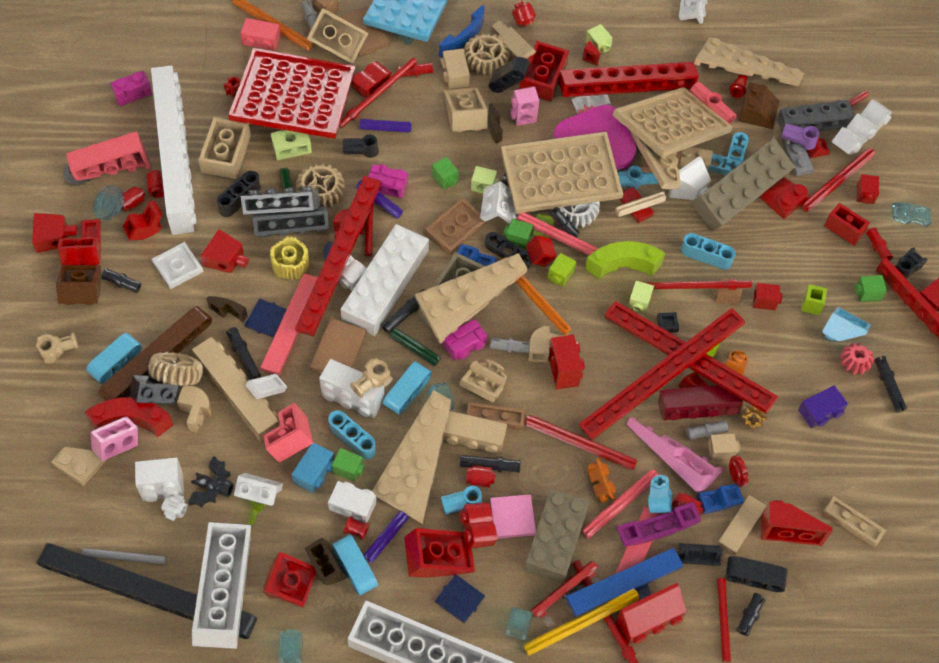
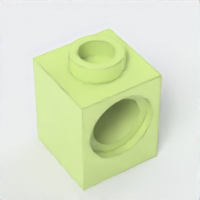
(600, 38)
(483, 178)
(640, 297)

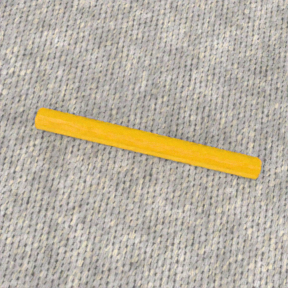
(581, 622)

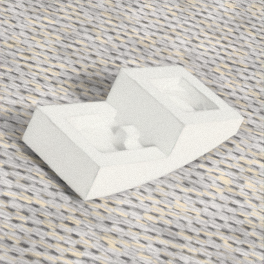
(595, 100)

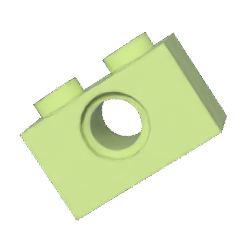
(290, 144)

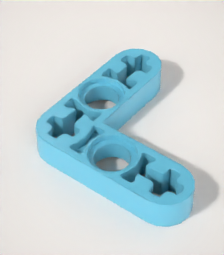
(730, 160)

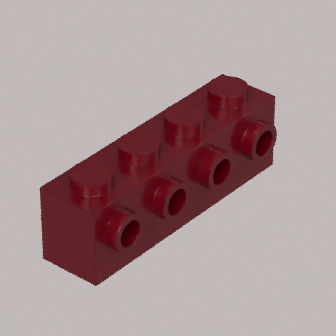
(697, 402)

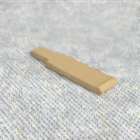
(514, 41)

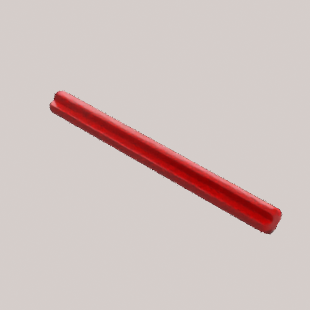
(838, 179)
(581, 442)

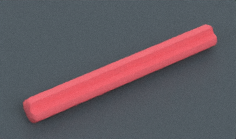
(557, 234)
(618, 505)

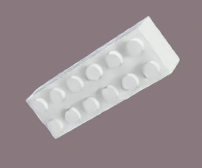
(385, 279)
(221, 586)

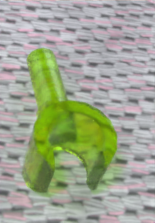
(256, 509)

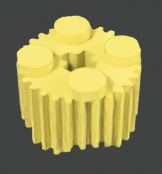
(289, 258)

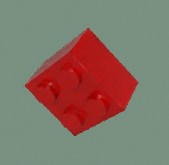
(565, 361)

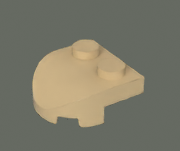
(485, 379)

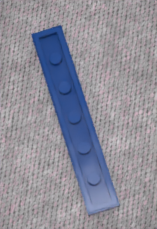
(624, 581)

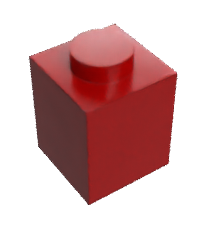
(867, 189)
(541, 251)
(767, 296)

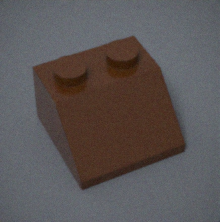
(759, 106)
(79, 284)

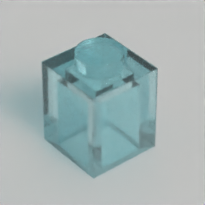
(518, 623)
(290, 646)

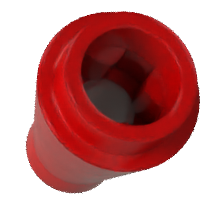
(738, 87)

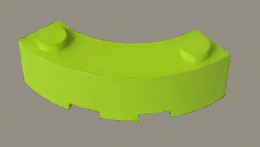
(624, 254)

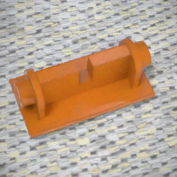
(605, 487)

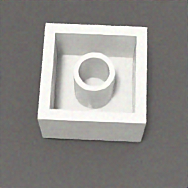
(159, 479)

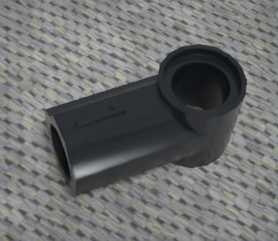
(367, 145)

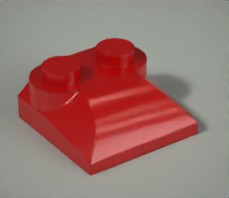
(785, 197)
(289, 579)

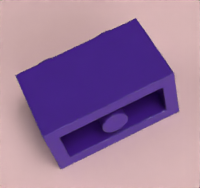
(823, 406)

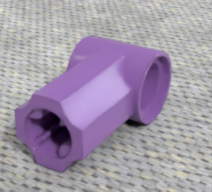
(806, 137)

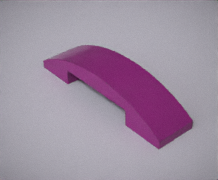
(659, 526)

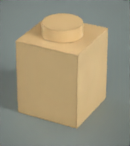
(722, 447)

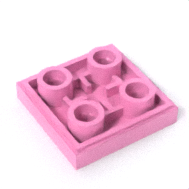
(513, 516)

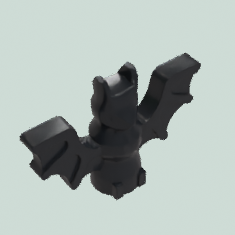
(215, 485)

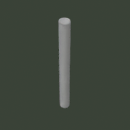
(126, 556)

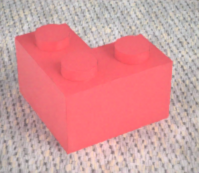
(290, 436)

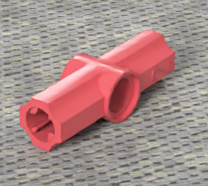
(713, 101)

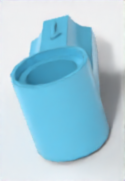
(455, 502)

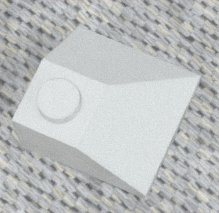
(693, 181)

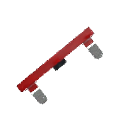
(562, 591)

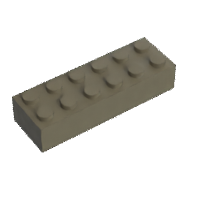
(742, 184)

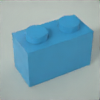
(313, 468)

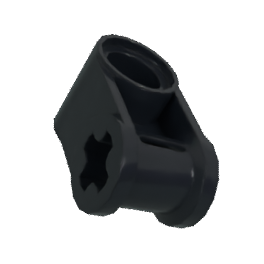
(910, 263)

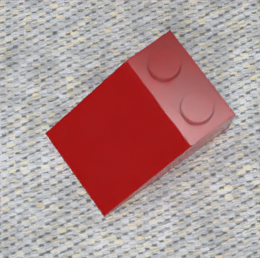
(790, 524)
(437, 553)

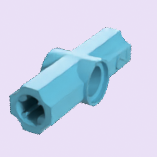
(641, 178)

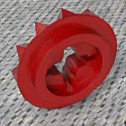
(738, 471)

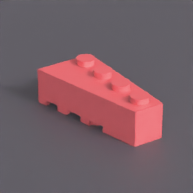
(109, 157)

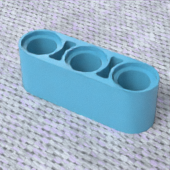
(716, 250)
(114, 358)
(407, 388)
(349, 426)
(355, 565)

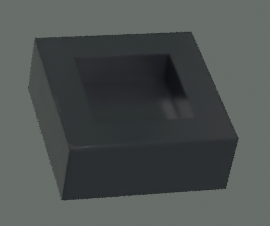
(668, 321)

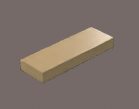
(854, 522)
(741, 525)

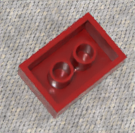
(545, 69)

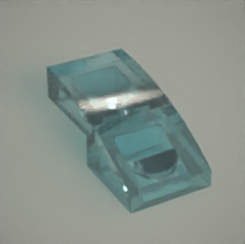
(911, 212)

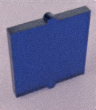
(265, 318)
(459, 598)

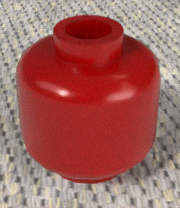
(523, 13)

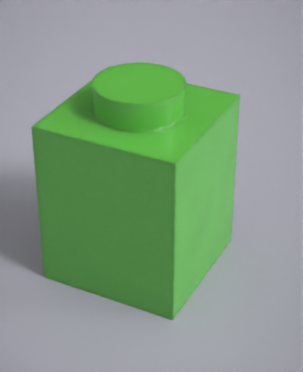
(445, 173)
(519, 233)
(870, 288)
(348, 465)

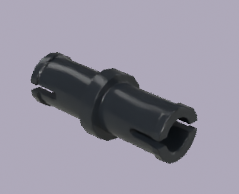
(563, 222)
(121, 280)
(751, 614)

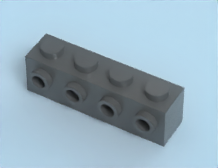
(821, 115)
(281, 201)
(286, 222)

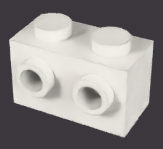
(352, 501)

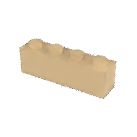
(475, 432)

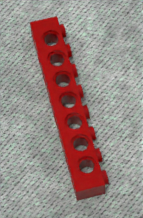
(627, 79)

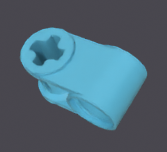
(660, 495)

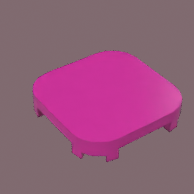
(601, 120)

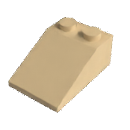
(337, 35)
(465, 109)

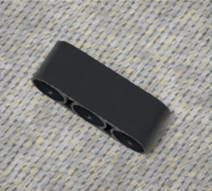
(509, 74)
(231, 195)
(756, 574)

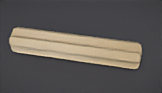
(641, 203)

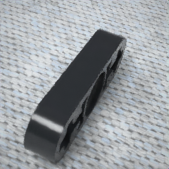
(505, 243)

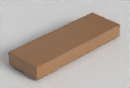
(511, 416)

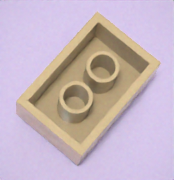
(224, 148)

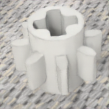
(174, 507)

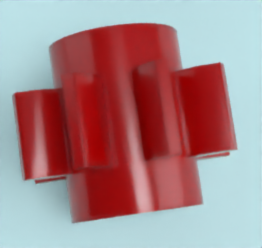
(232, 86)

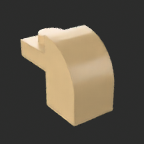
(540, 344)
(196, 403)

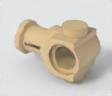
(56, 345)
(370, 379)

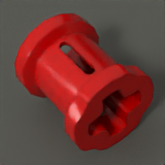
(356, 528)

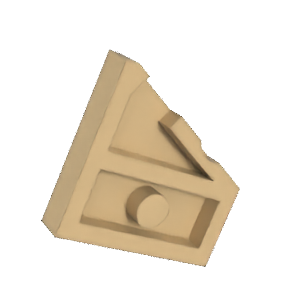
(78, 463)

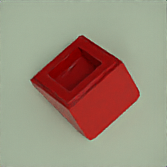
(591, 54)
(820, 149)
(692, 380)

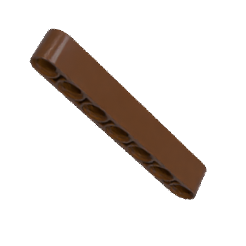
(172, 340)

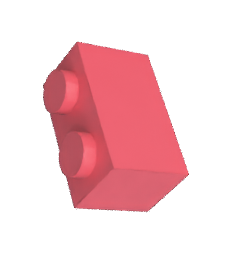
(260, 34)

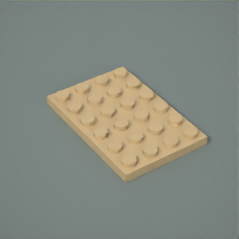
(672, 121)
(561, 172)

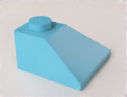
(844, 326)

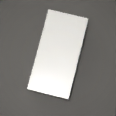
(266, 386)

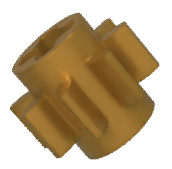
(749, 418)

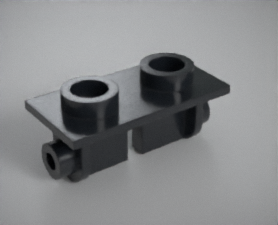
(700, 554)

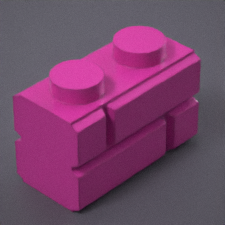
(131, 88)
(393, 181)
(465, 340)

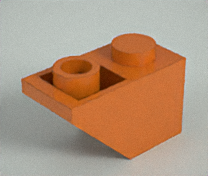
(737, 361)

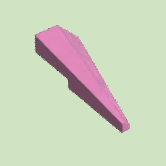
(681, 459)

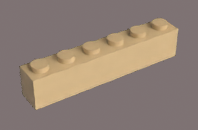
(232, 385)

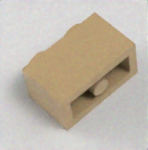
(455, 68)

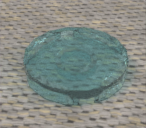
(108, 202)

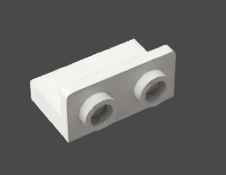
(692, 9)
(257, 488)

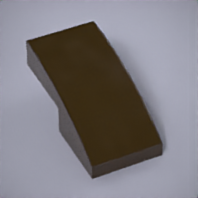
(494, 124)
(223, 306)

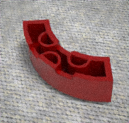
(141, 414)

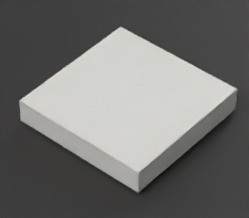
(177, 265)

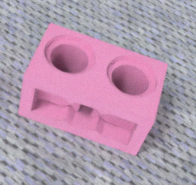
(524, 106)
(114, 438)

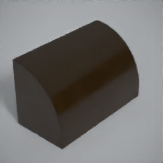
(325, 562)

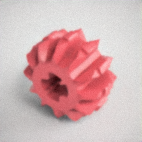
(857, 358)

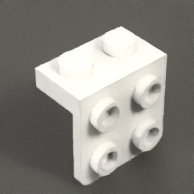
(497, 202)

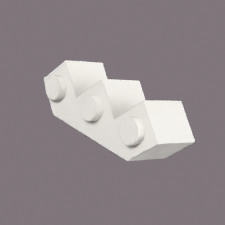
(862, 127)

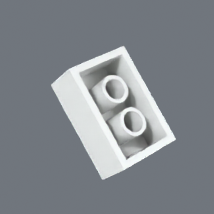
(336, 387)

